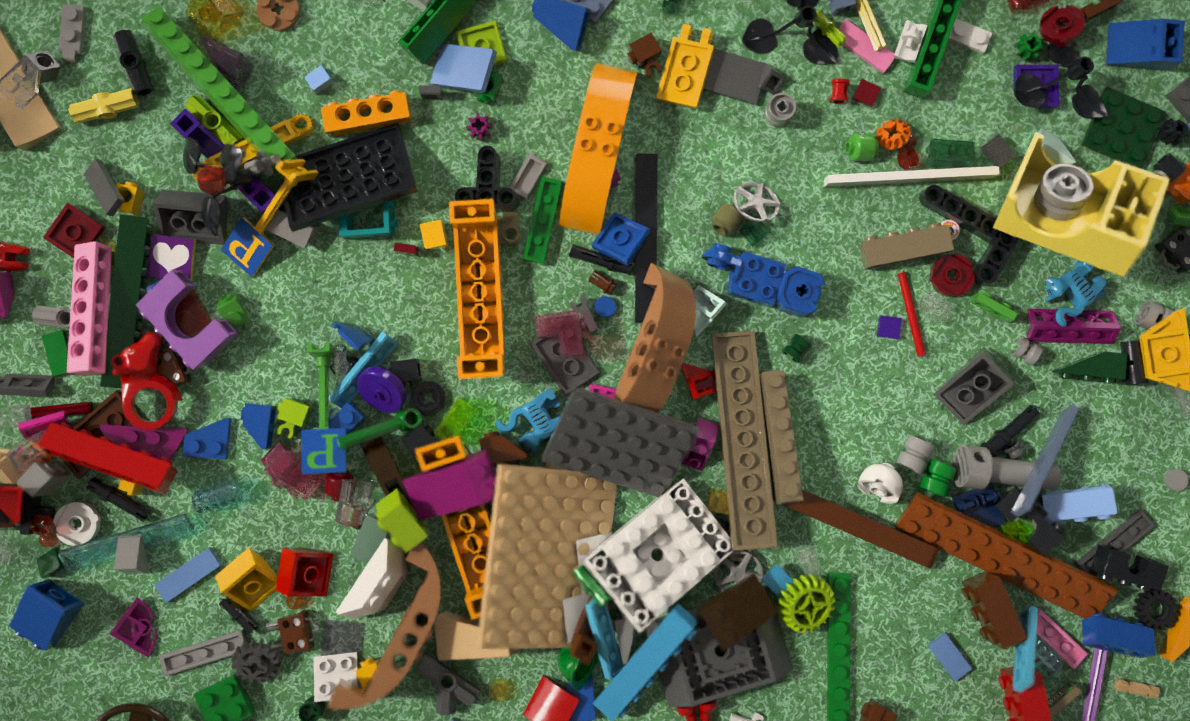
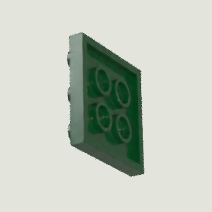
(1127, 129)

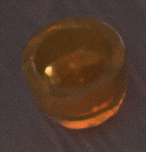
(298, 603)

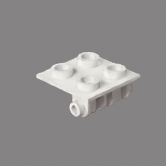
(330, 669)

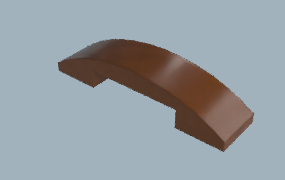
(583, 642)

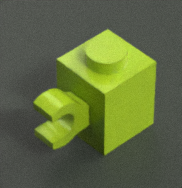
(294, 413)

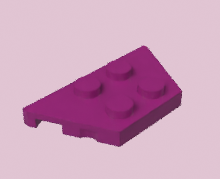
(158, 442)

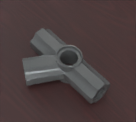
(447, 693)

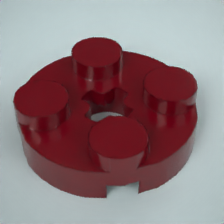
(1062, 35)
(964, 274)

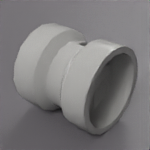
(1027, 351)

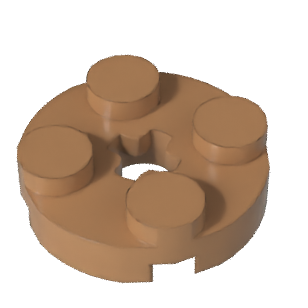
(274, 21)

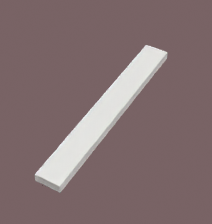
(911, 176)

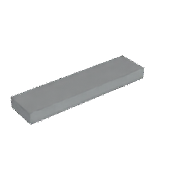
(201, 652)

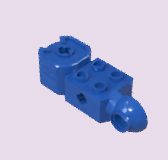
(767, 281)

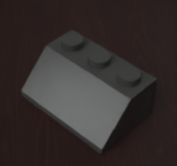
(180, 216)

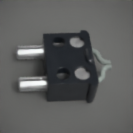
(1176, 250)

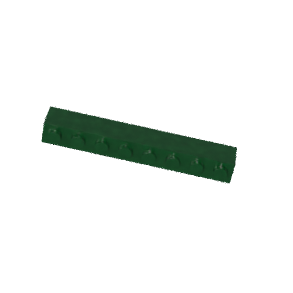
(126, 290)

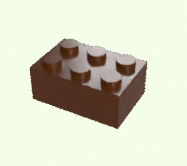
(993, 610)

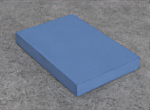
(463, 67)

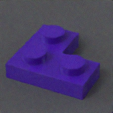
(1045, 74)

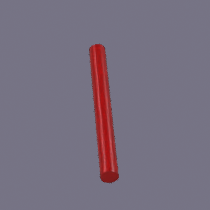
(911, 313)

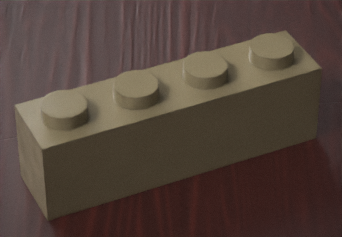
(907, 246)

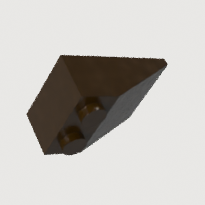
(737, 611)

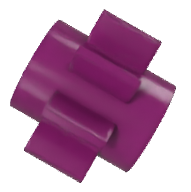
(484, 129)

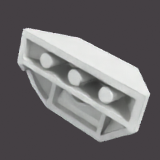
(376, 583)

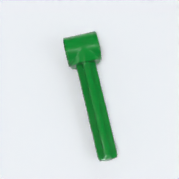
(380, 429)

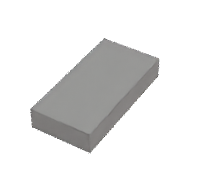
(528, 176)

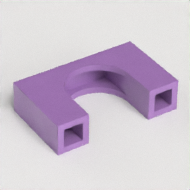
(160, 308)

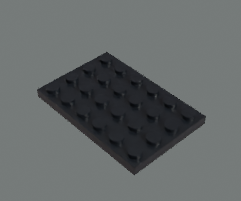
(351, 177)

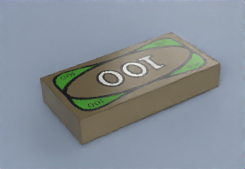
(1062, 698)

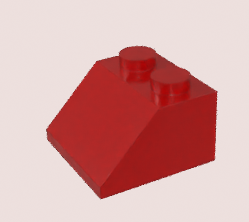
(304, 572)

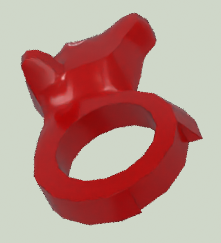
(138, 371)

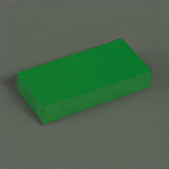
(56, 349)

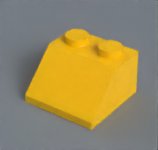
(247, 580)

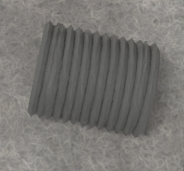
(998, 151)

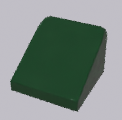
(49, 563)

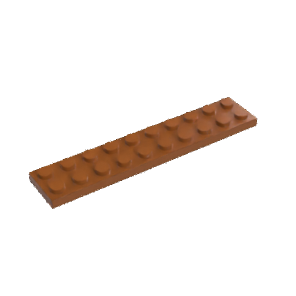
(1005, 557)

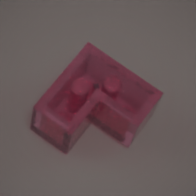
(561, 325)
(285, 470)

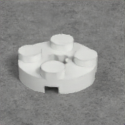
(66, 527)

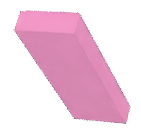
(861, 45)
(1059, 641)

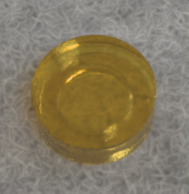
(499, 690)

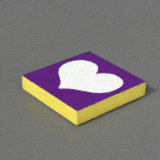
(170, 254)

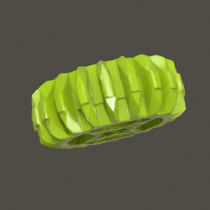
(800, 600)

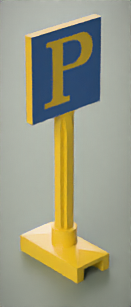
(247, 243)

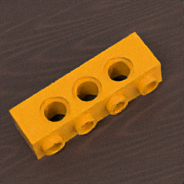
(334, 111)

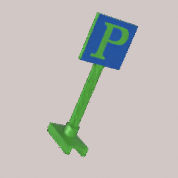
(319, 446)

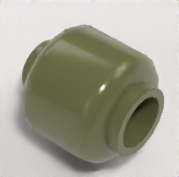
(726, 220)

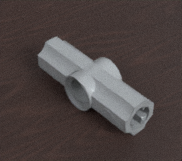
(51, 316)

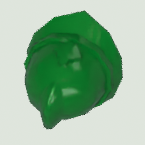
(573, 669)

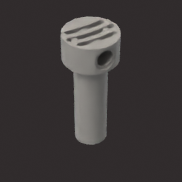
(978, 468)

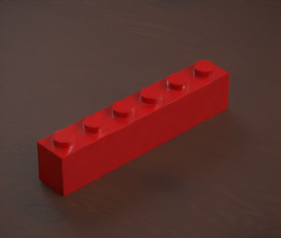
(107, 457)

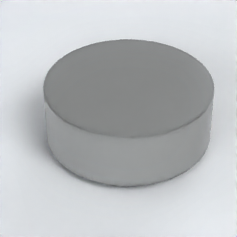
(1176, 479)

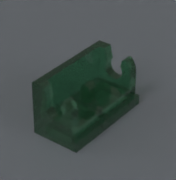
(950, 154)

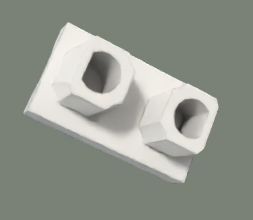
(910, 41)

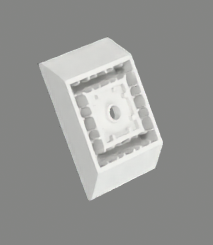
(689, 545)

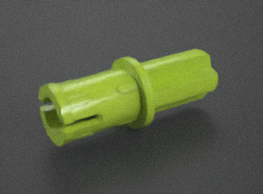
(829, 29)

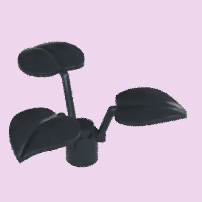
(817, 49)
(1086, 101)
(231, 160)

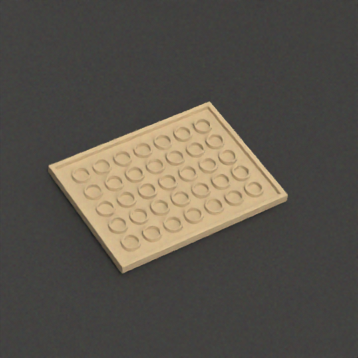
(535, 552)

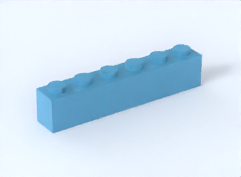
(645, 662)

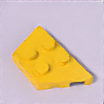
(1167, 351)

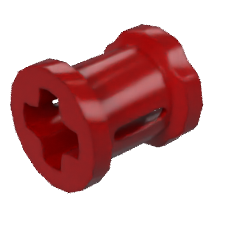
(839, 91)

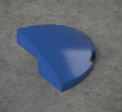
(354, 336)
(585, 708)

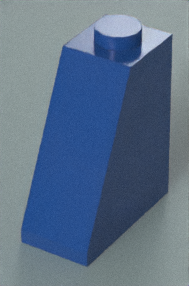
(564, 20)

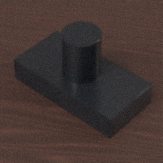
(32, 508)

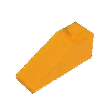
(1178, 635)

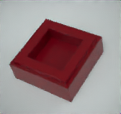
(866, 93)
(406, 249)

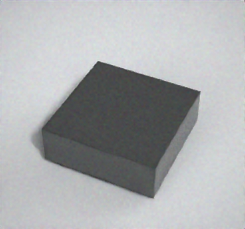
(431, 92)

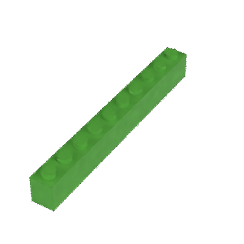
(215, 86)

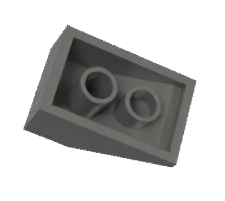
(975, 386)

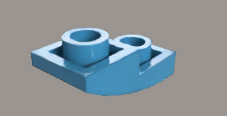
(776, 579)

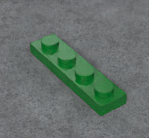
(542, 220)

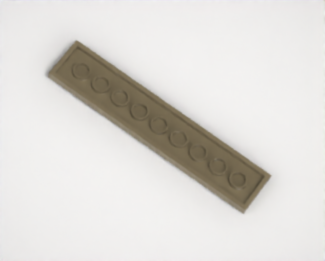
(743, 441)

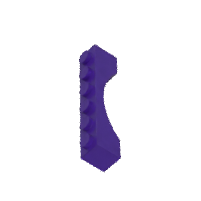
(189, 126)

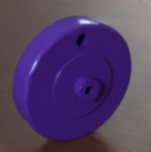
(381, 389)

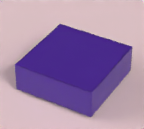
(889, 327)

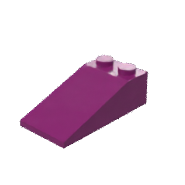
(453, 486)

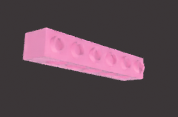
(89, 309)

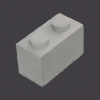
(43, 478)

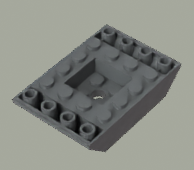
(702, 676)

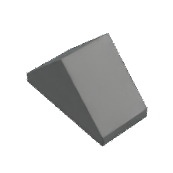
(131, 555)

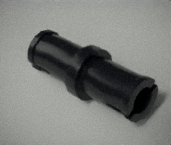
(239, 614)

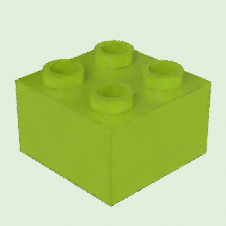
(400, 521)

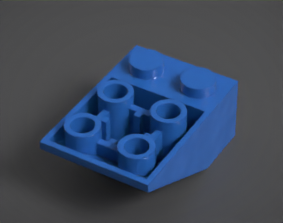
(1146, 44)

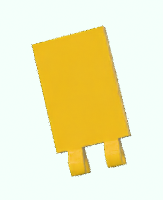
(686, 69)

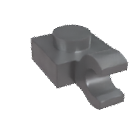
(587, 321)

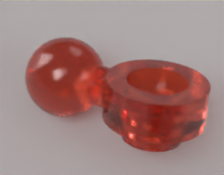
(908, 157)
(44, 527)

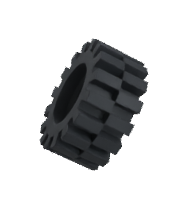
(1168, 609)

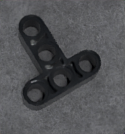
(490, 188)

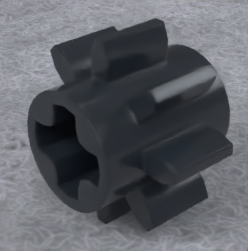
(1172, 131)

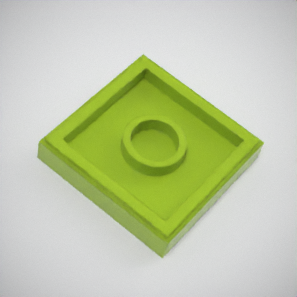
(484, 36)

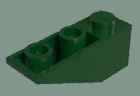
(1102, 365)

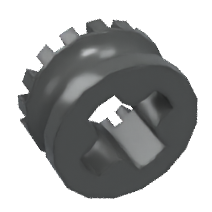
(1014, 450)

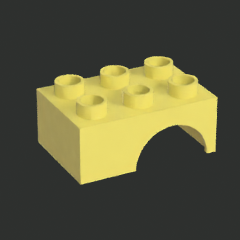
(1108, 229)

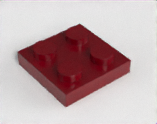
(73, 228)

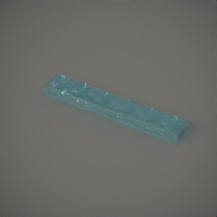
(105, 548)

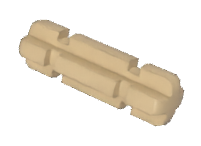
(1136, 688)

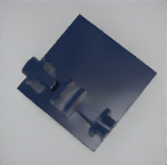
(980, 505)

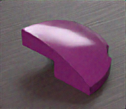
(139, 617)

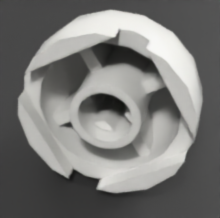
(883, 482)

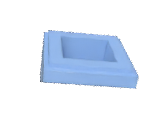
(318, 80)

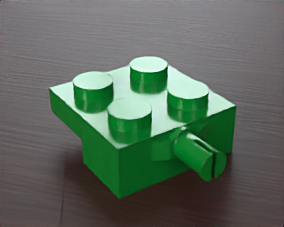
(224, 701)

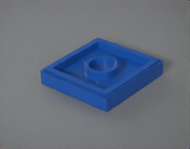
(621, 238)

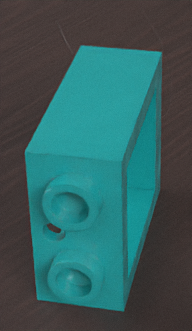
(390, 224)

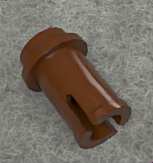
(603, 283)

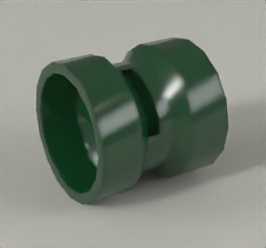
(798, 347)
(309, 713)

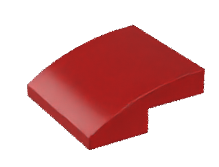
(551, 702)

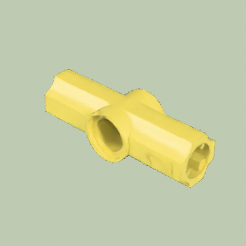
(103, 106)

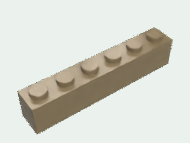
(780, 438)

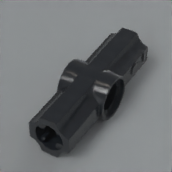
(129, 52)

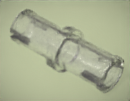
(340, 364)

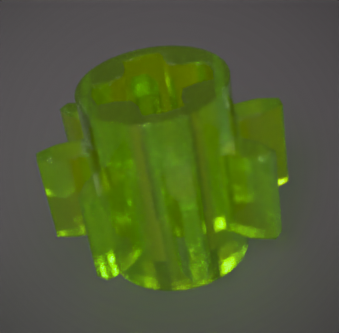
(1015, 530)

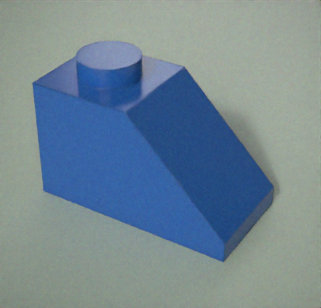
(259, 423)

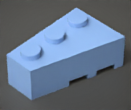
(1080, 503)

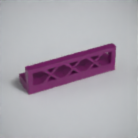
(1076, 330)

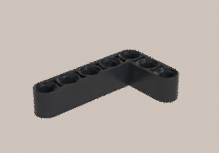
(975, 227)

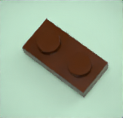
(1091, 10)

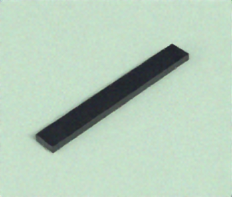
(647, 216)

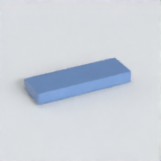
(188, 574)

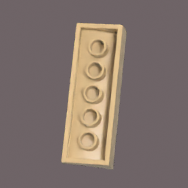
(27, 125)

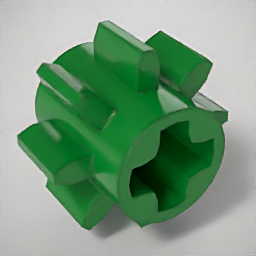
(1026, 43)

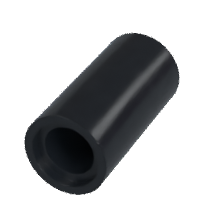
(1134, 368)

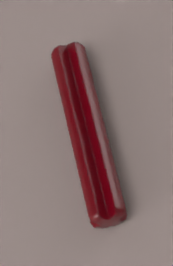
(69, 409)

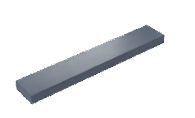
(1045, 461)

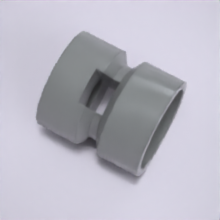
(780, 110)
(1151, 314)
(915, 454)

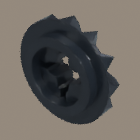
(425, 388)

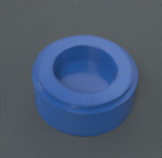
(605, 307)

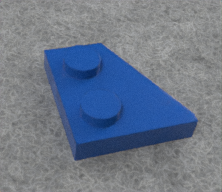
(209, 441)

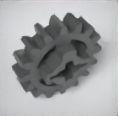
(256, 661)

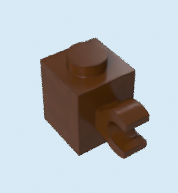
(645, 52)

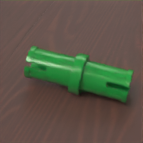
(592, 586)

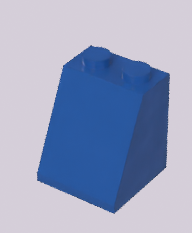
(45, 614)

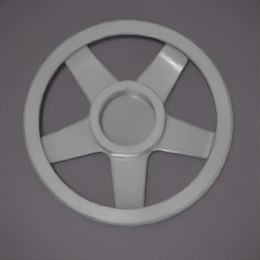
(756, 201)
(737, 571)

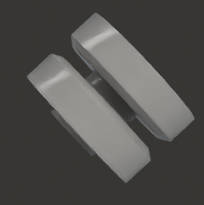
(1063, 192)

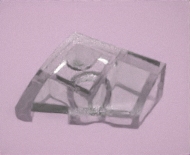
(355, 501)

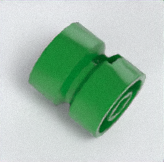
(938, 478)

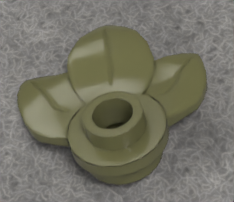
(509, 224)

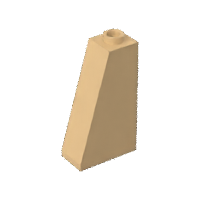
(458, 639)

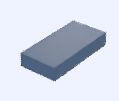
(949, 657)

